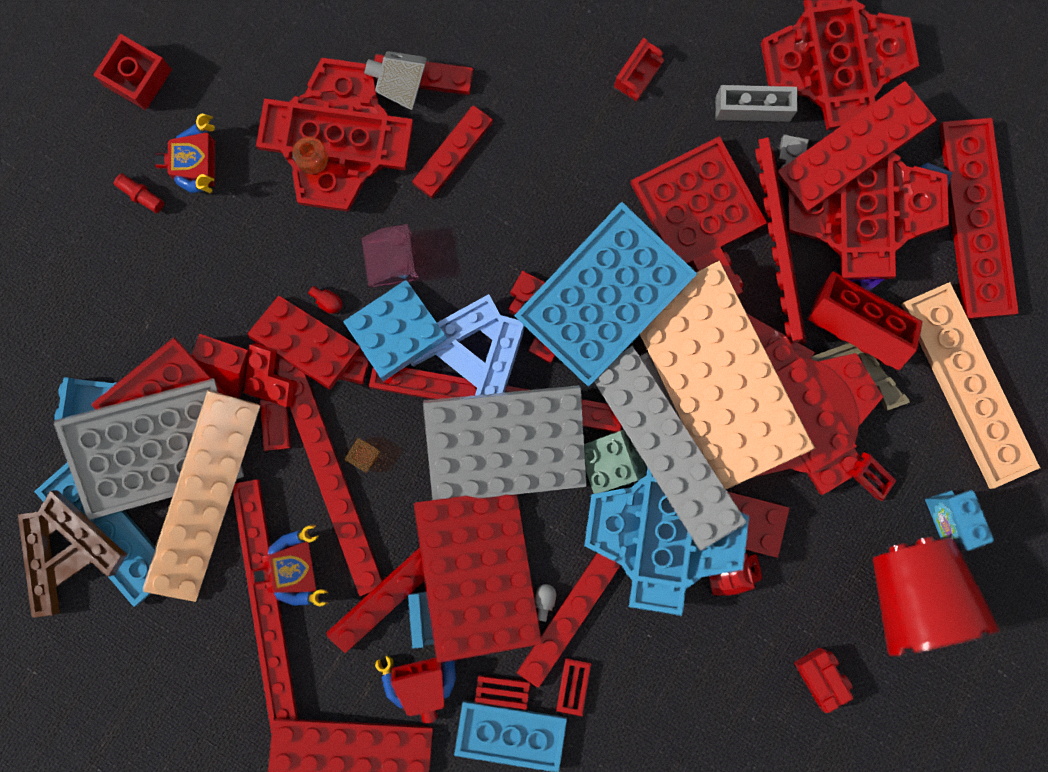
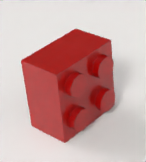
(132, 71)

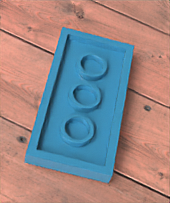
(510, 736)

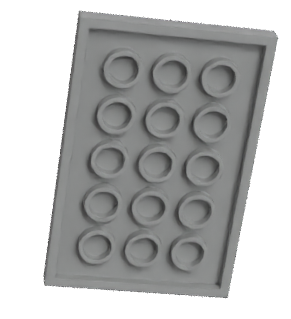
(505, 443)
(132, 448)

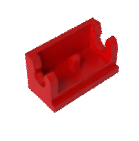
(639, 69)

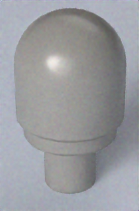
(544, 601)

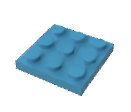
(395, 330)

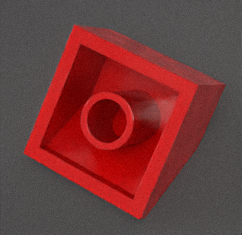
(222, 362)

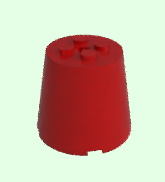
(929, 597)

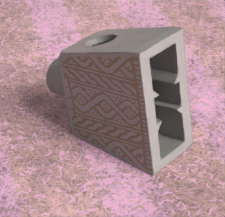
(398, 76)

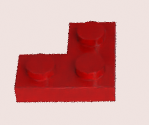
(262, 381)

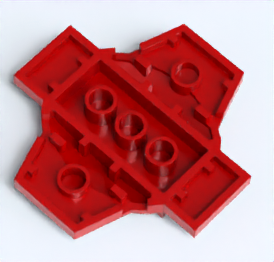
(840, 56)
(346, 117)
(876, 216)
(831, 404)

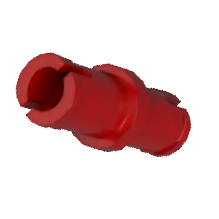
(139, 193)

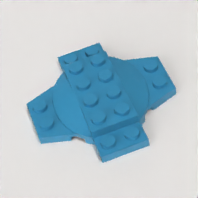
(655, 547)

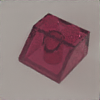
(389, 256)

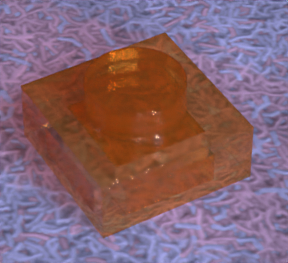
(362, 455)

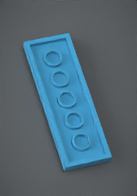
(120, 529)

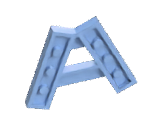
(505, 335)

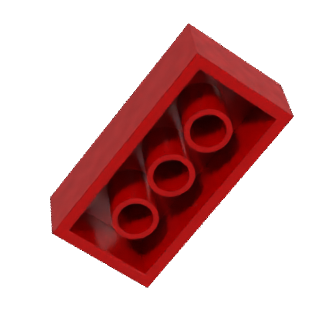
(866, 321)

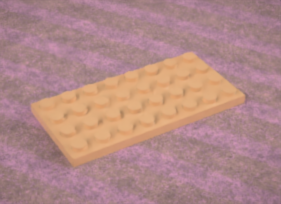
(723, 380)

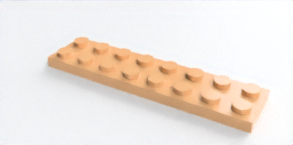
(971, 387)
(201, 496)

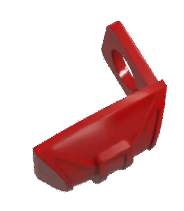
(737, 581)

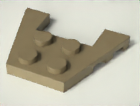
(891, 394)

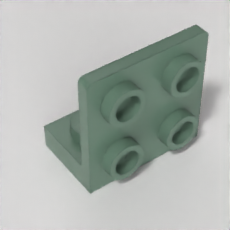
(613, 462)

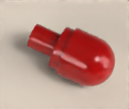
(326, 300)

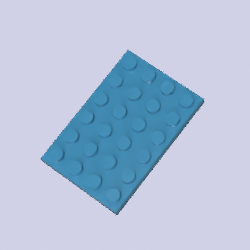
(605, 294)

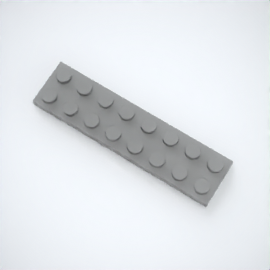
(668, 450)

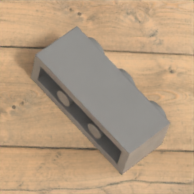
(756, 103)

